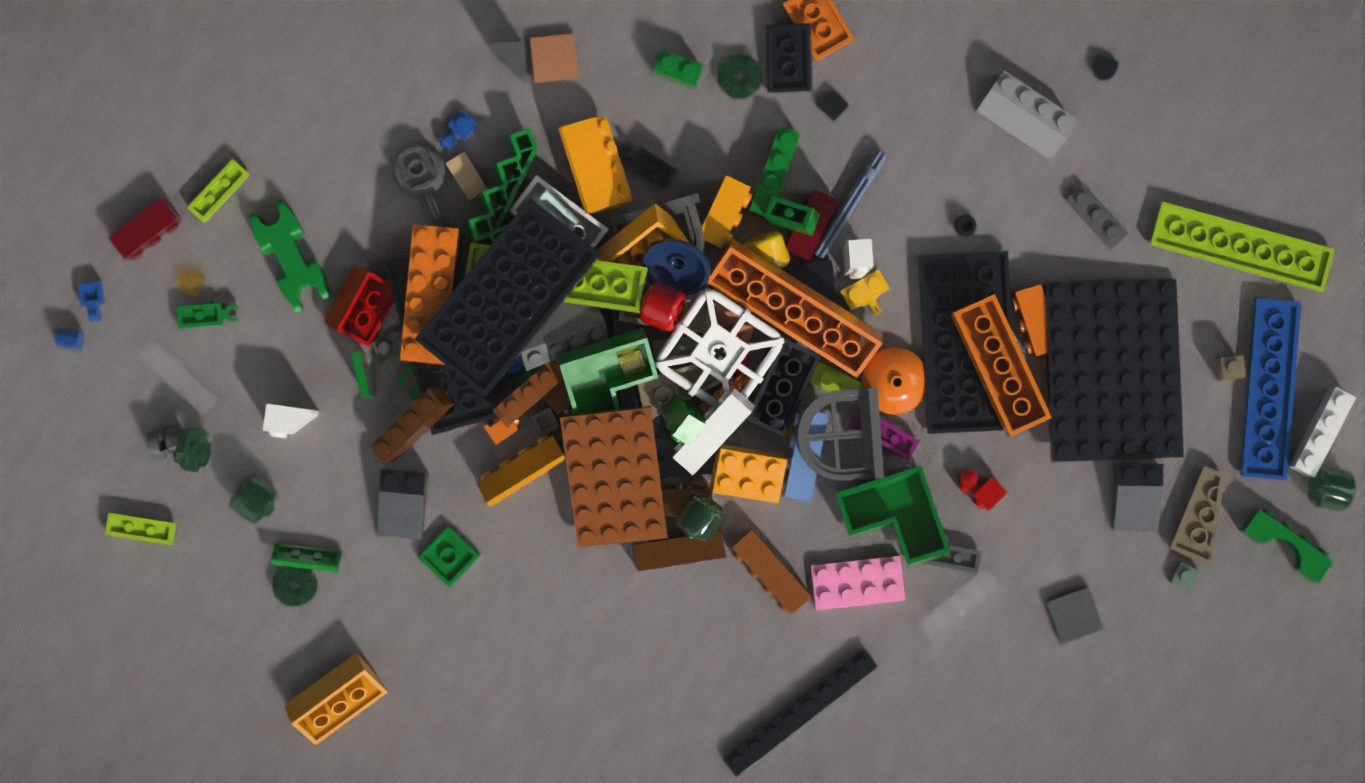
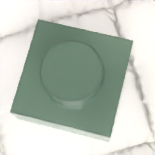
(1185, 576)

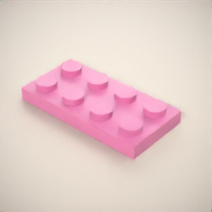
(857, 582)

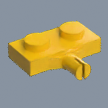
(866, 292)

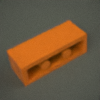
(1032, 312)

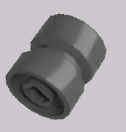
(156, 444)

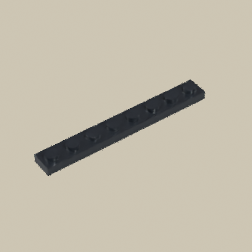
(800, 712)

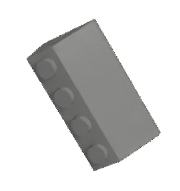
(1027, 115)

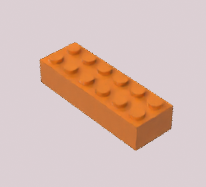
(428, 285)
(1001, 366)

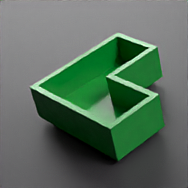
(595, 373)
(898, 502)

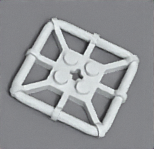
(717, 337)

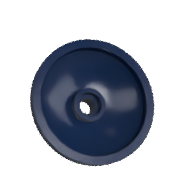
(677, 265)

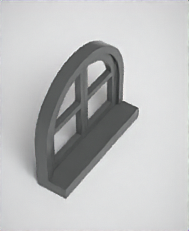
(673, 207)
(869, 433)

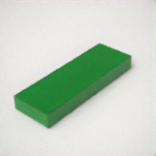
(306, 557)

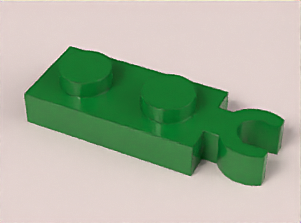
(204, 315)

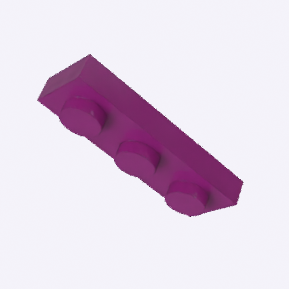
(892, 437)

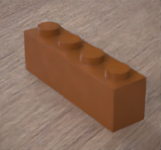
(529, 393)
(771, 572)

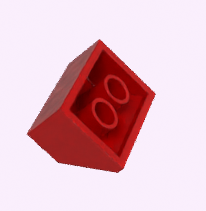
(360, 306)

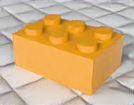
(725, 213)
(748, 473)

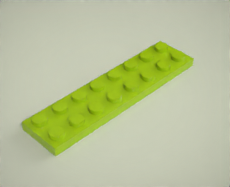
(1242, 247)
(604, 285)

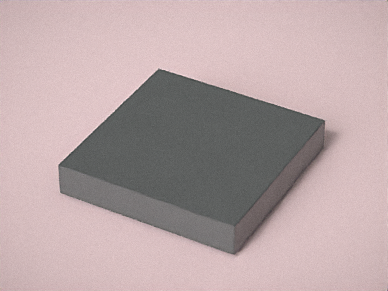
(1074, 615)

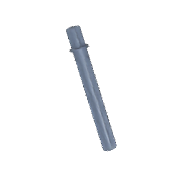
(851, 202)

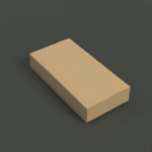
(466, 176)

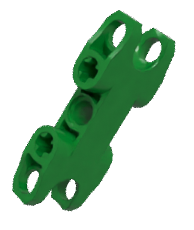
(282, 240)

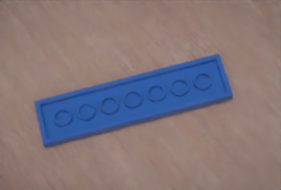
(1270, 389)

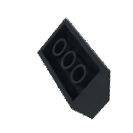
(782, 387)

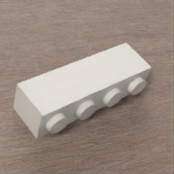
(857, 258)
(719, 426)
(1321, 431)

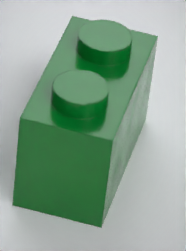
(678, 69)
(792, 215)
(683, 420)

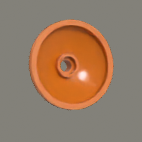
(893, 364)

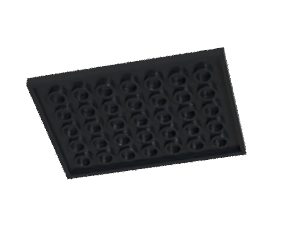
(1113, 370)

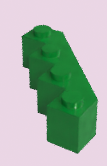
(509, 176)

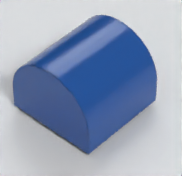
(69, 339)

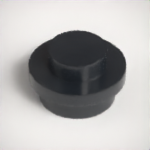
(965, 225)

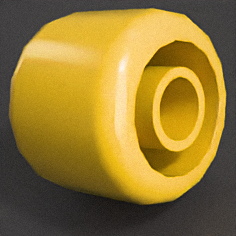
(770, 247)

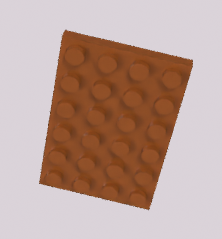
(614, 476)

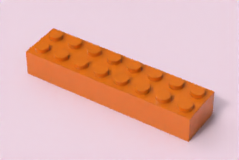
(794, 308)

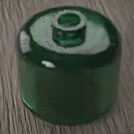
(1331, 489)
(254, 499)
(700, 517)

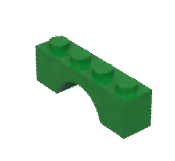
(774, 170)
(1309, 561)

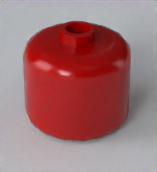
(662, 306)

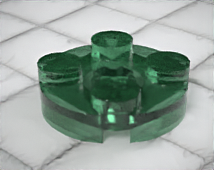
(731, 67)
(189, 440)
(301, 595)

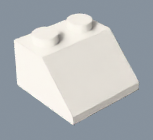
(286, 420)

